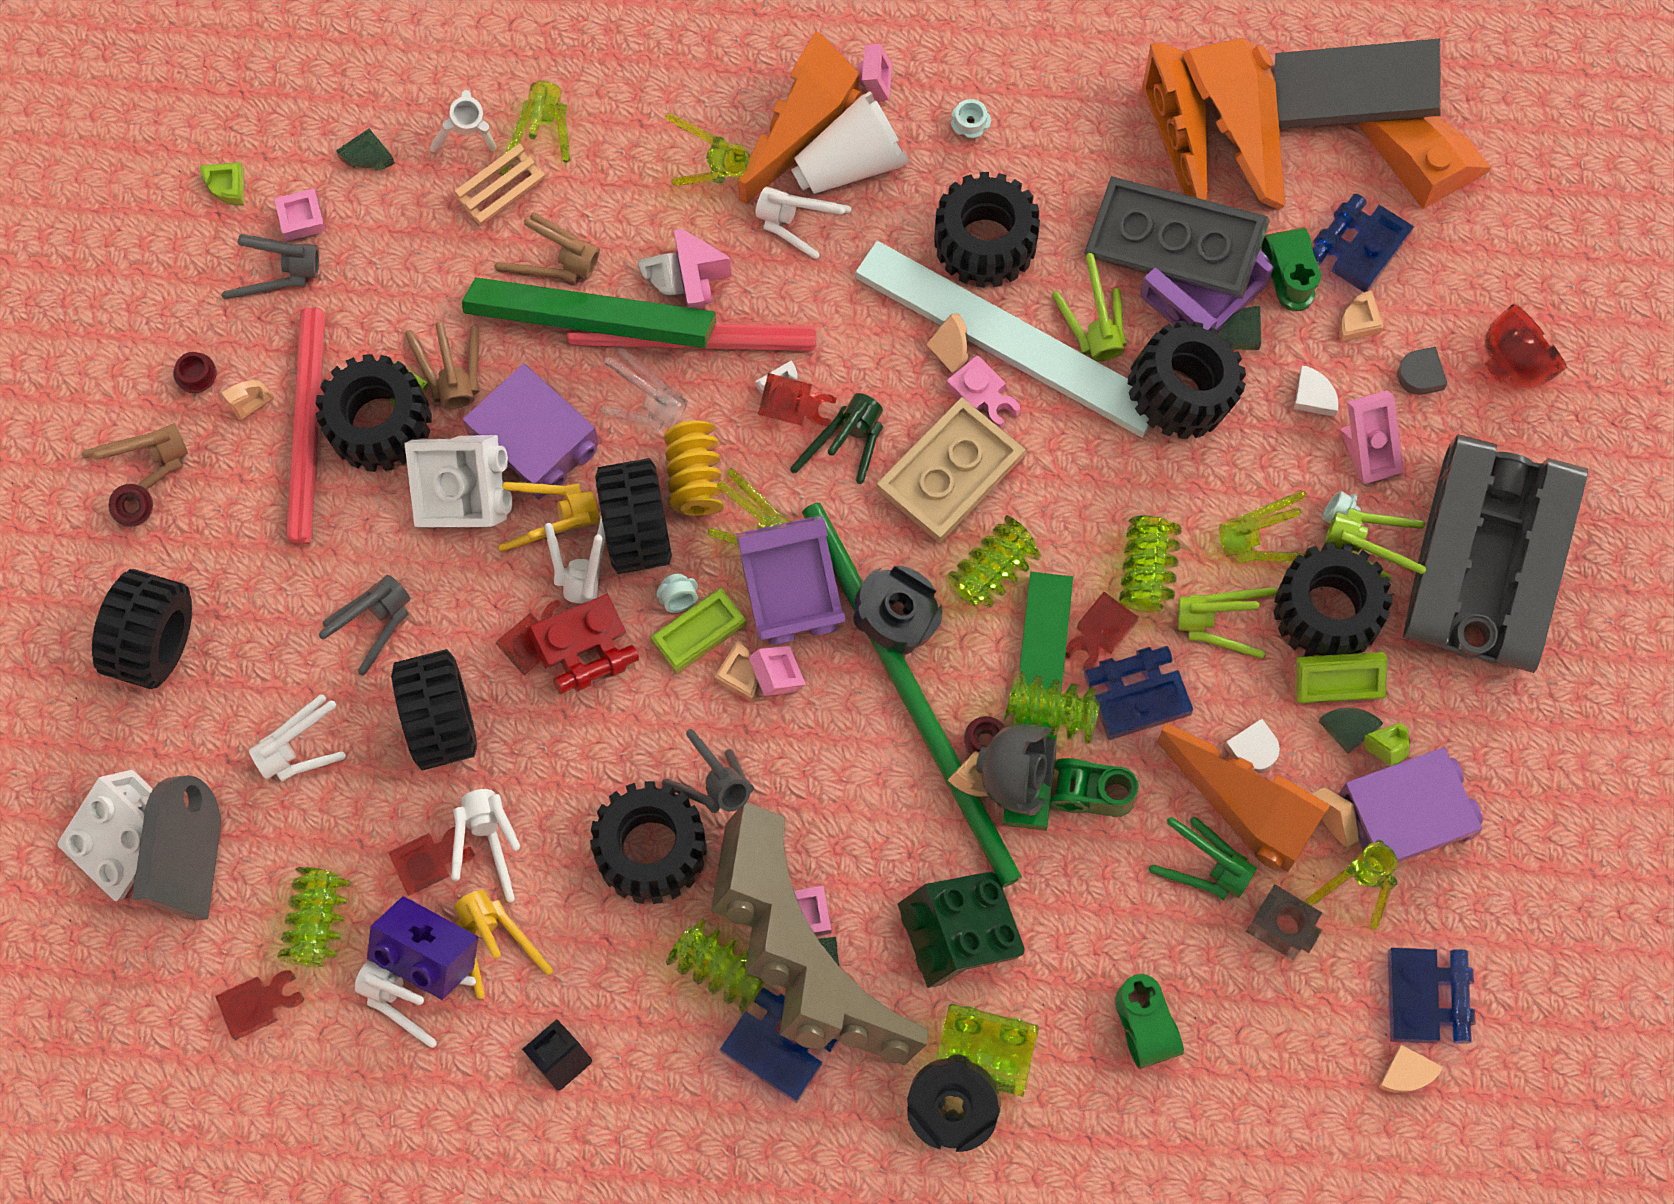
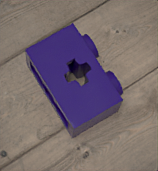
(422, 947)

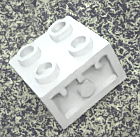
(108, 832)

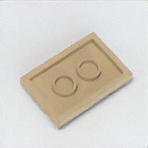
(950, 470)

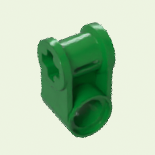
(1294, 267)
(1090, 787)
(1150, 1028)

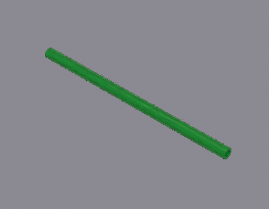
(923, 717)

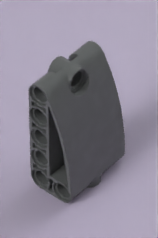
(1494, 552)

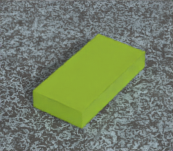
(698, 630)
(1341, 677)

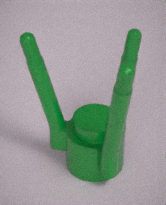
(1230, 871)

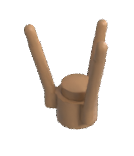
(576, 255)
(453, 387)
(163, 445)

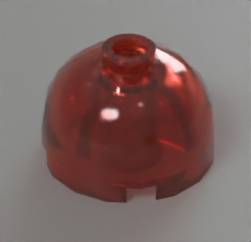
(1520, 350)

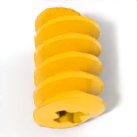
(691, 468)

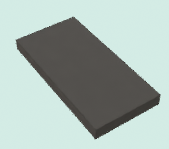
(1358, 83)
(1178, 235)

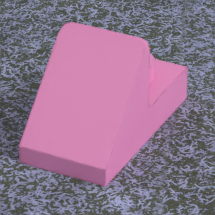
(698, 266)
(1373, 437)

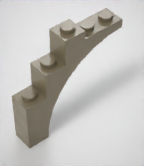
(785, 952)

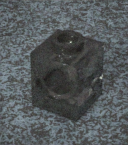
(1265, 926)

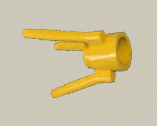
(574, 512)
(479, 917)

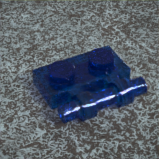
(1372, 247)
(1143, 703)
(1415, 996)
(771, 1056)

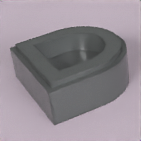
(1422, 372)

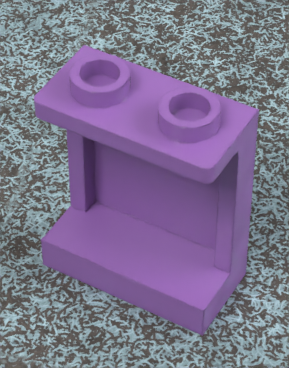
(1190, 303)
(535, 427)
(790, 579)
(1414, 805)

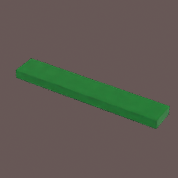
(589, 312)
(1044, 655)

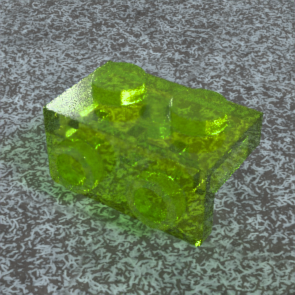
(993, 1042)

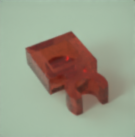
(791, 401)
(1102, 627)
(517, 643)
(424, 862)
(252, 1005)

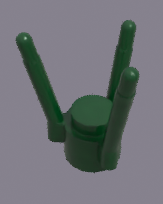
(856, 420)

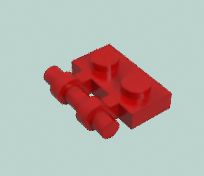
(576, 632)

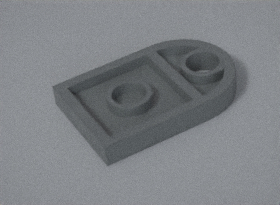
(178, 848)

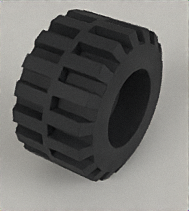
(986, 200)
(1204, 359)
(357, 386)
(633, 516)
(1342, 571)
(141, 629)
(434, 709)
(643, 807)

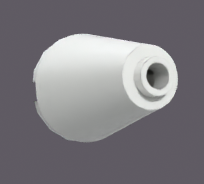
(850, 149)

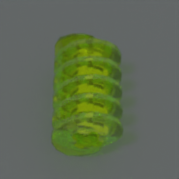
(993, 563)
(1147, 563)
(1053, 706)
(312, 917)
(716, 963)

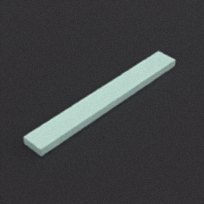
(1003, 335)

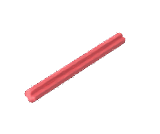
(722, 337)
(305, 426)

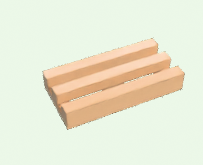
(526, 164)

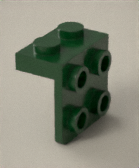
(960, 926)

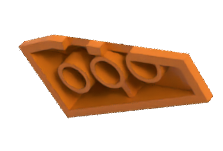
(1244, 91)
(819, 95)
(1178, 116)
(1426, 155)
(1267, 815)

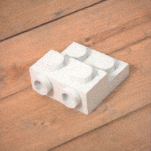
(458, 481)

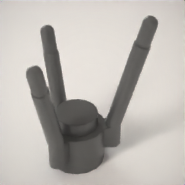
(297, 259)
(383, 600)
(725, 786)

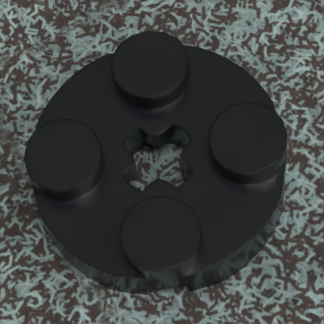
(885, 626)
(956, 1078)

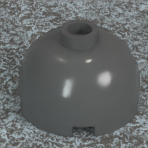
(1017, 766)

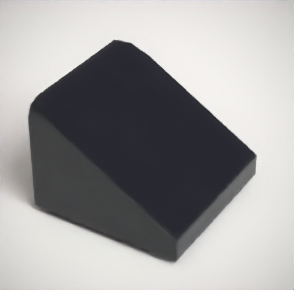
(557, 1055)

